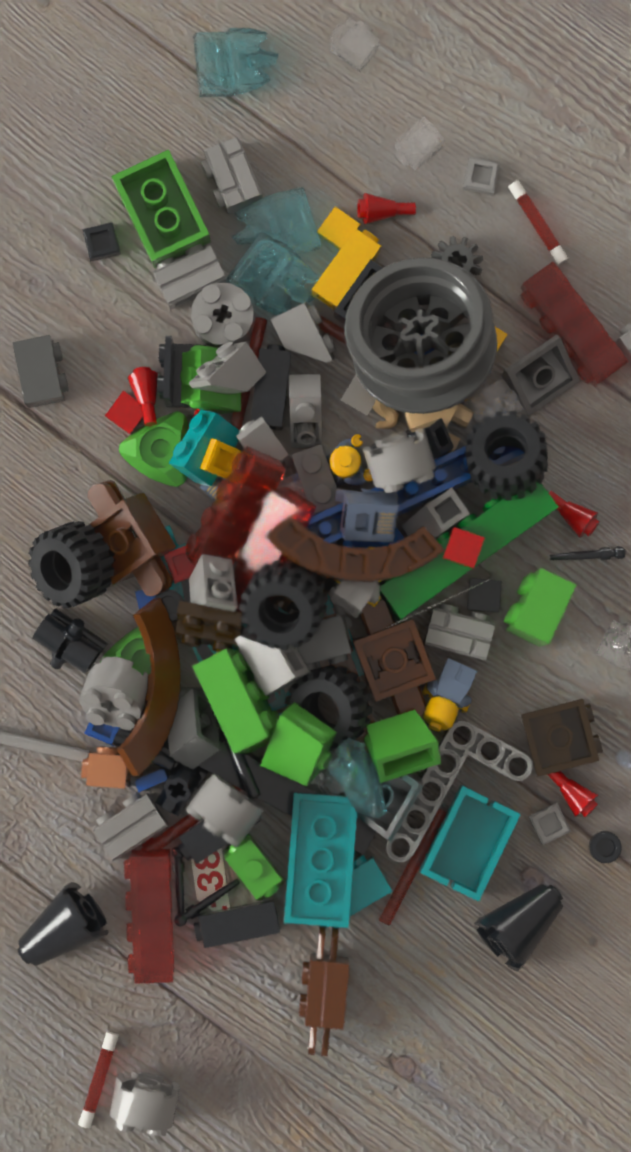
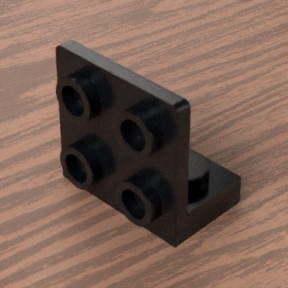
(170, 384)

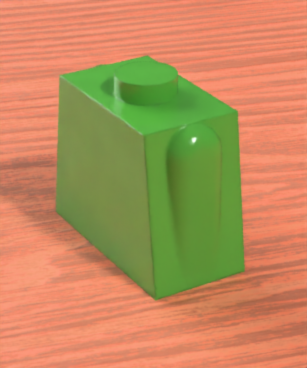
(199, 398)
(299, 746)
(401, 746)
(254, 868)

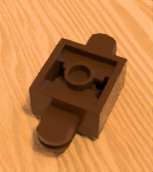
(132, 556)
(393, 659)
(326, 991)

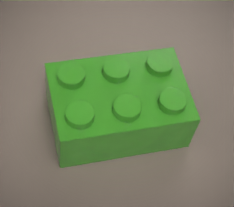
(161, 208)
(539, 607)
(237, 701)

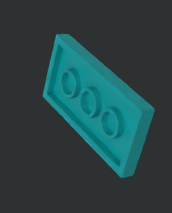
(320, 861)

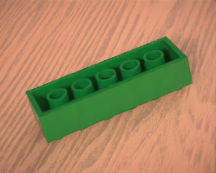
(498, 525)

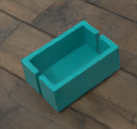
(469, 843)

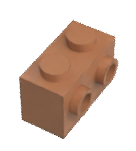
(106, 769)

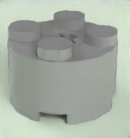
(214, 300)
(400, 460)
(114, 693)
(225, 810)
(144, 1103)

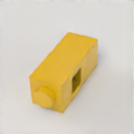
(346, 267)

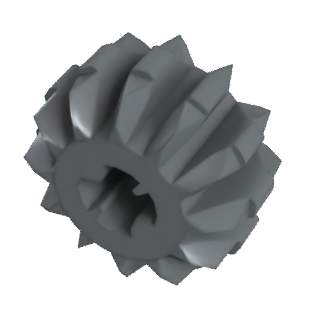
(461, 252)

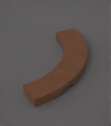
(352, 563)
(162, 688)

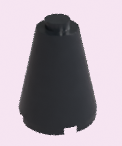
(520, 924)
(63, 927)

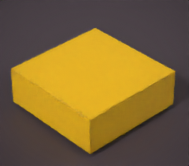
(337, 227)
(219, 458)

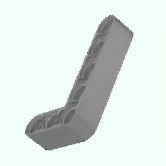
(444, 780)

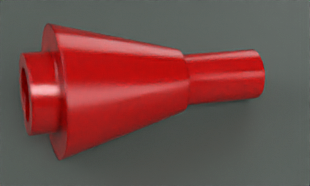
(376, 208)
(144, 385)
(578, 517)
(577, 796)

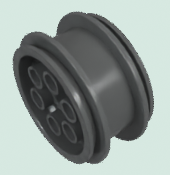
(419, 380)

